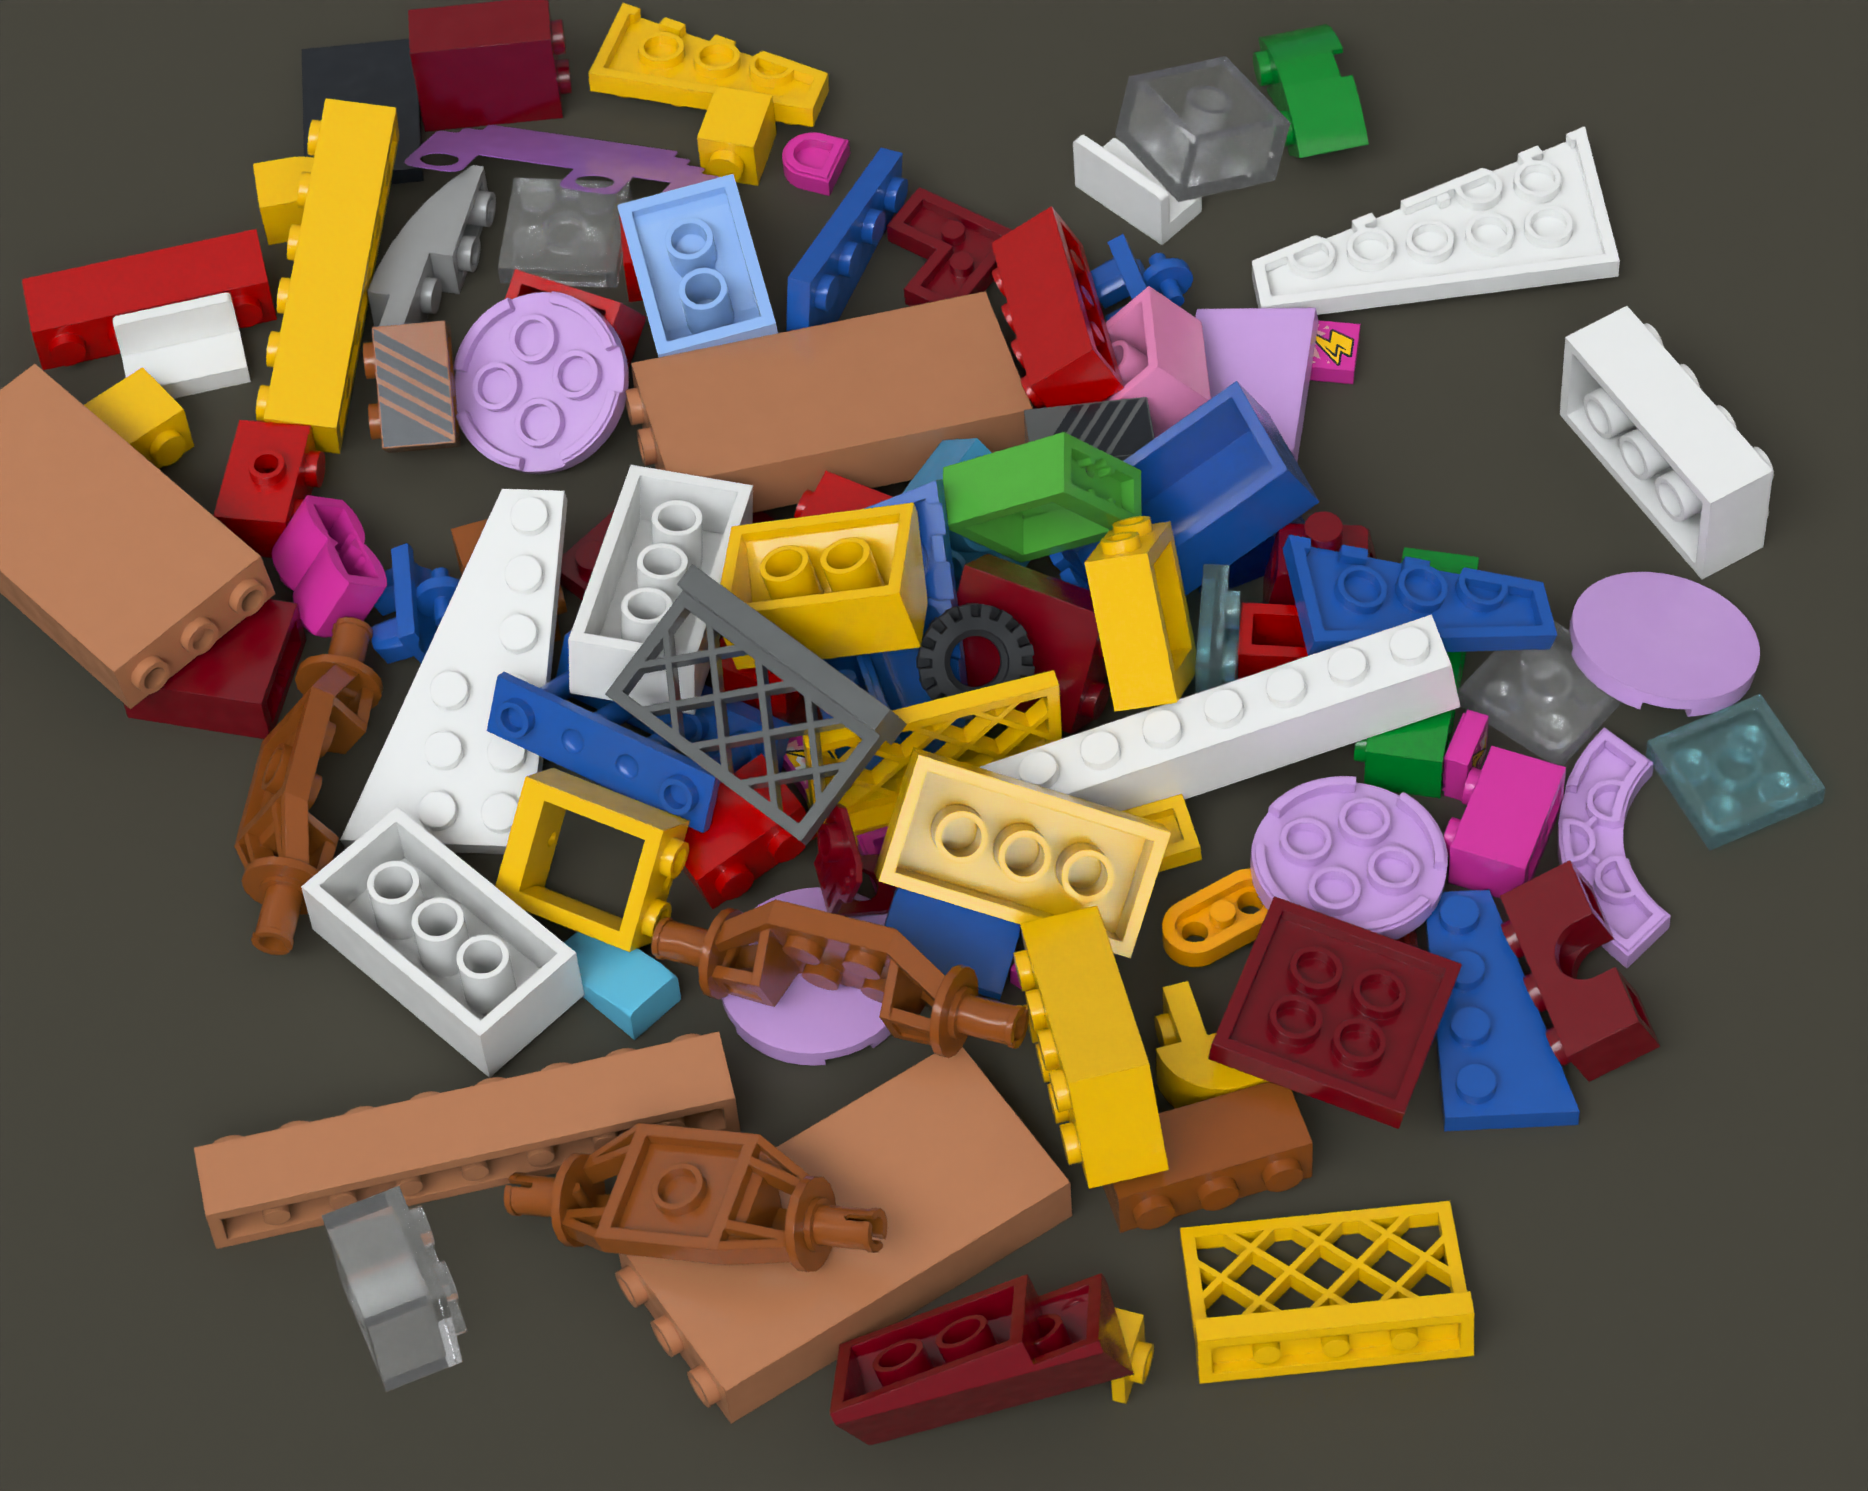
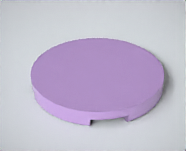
(540, 382)
(1663, 643)
(1351, 855)
(810, 1020)

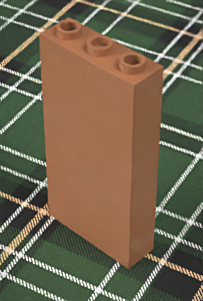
(832, 397)
(111, 546)
(957, 1195)

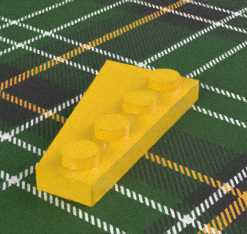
(683, 70)

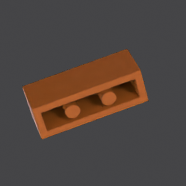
(1219, 1154)

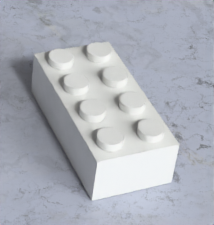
(1666, 441)
(652, 540)
(443, 941)

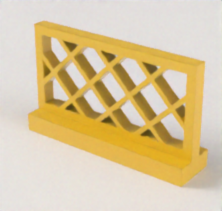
(875, 791)
(1332, 1330)

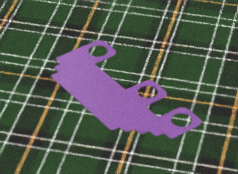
(583, 155)

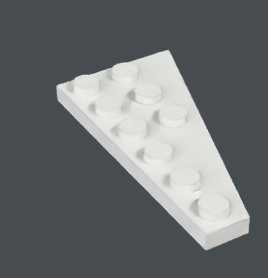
(1467, 237)
(500, 619)

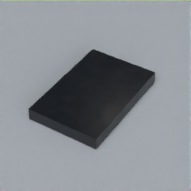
(369, 75)

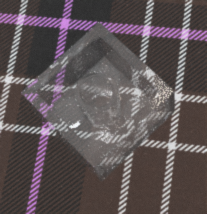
(1202, 128)
(396, 1287)

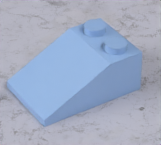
(697, 267)

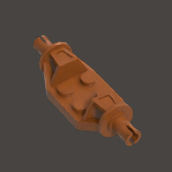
(277, 834)
(837, 952)
(695, 1201)

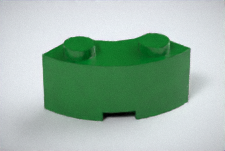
(1311, 91)

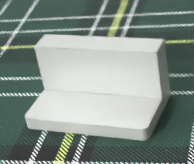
(1129, 189)
(185, 345)

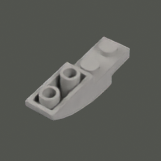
(433, 251)

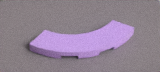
(1592, 839)

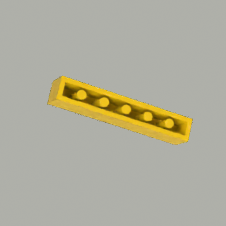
(331, 271)

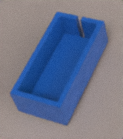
(1219, 482)

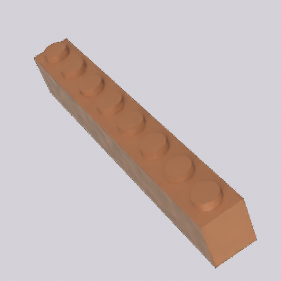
(458, 1137)

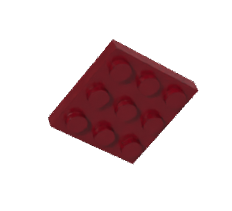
(1335, 1012)

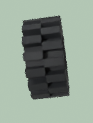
(963, 622)

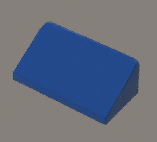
(956, 936)

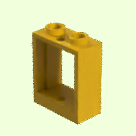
(1141, 614)
(534, 841)

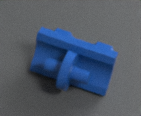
(1127, 276)
(419, 602)

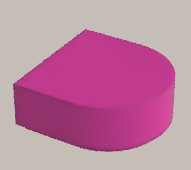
(815, 161)

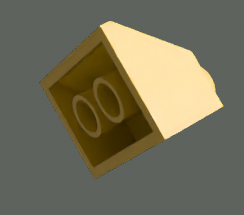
(834, 579)

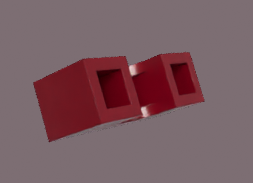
(1595, 1019)

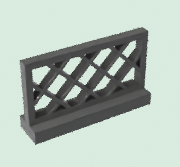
(786, 659)

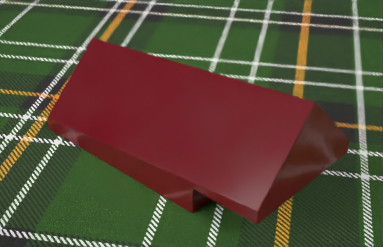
(978, 1358)

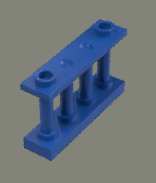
(616, 756)

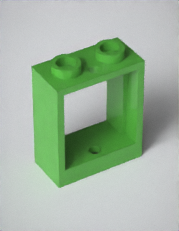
(1040, 497)

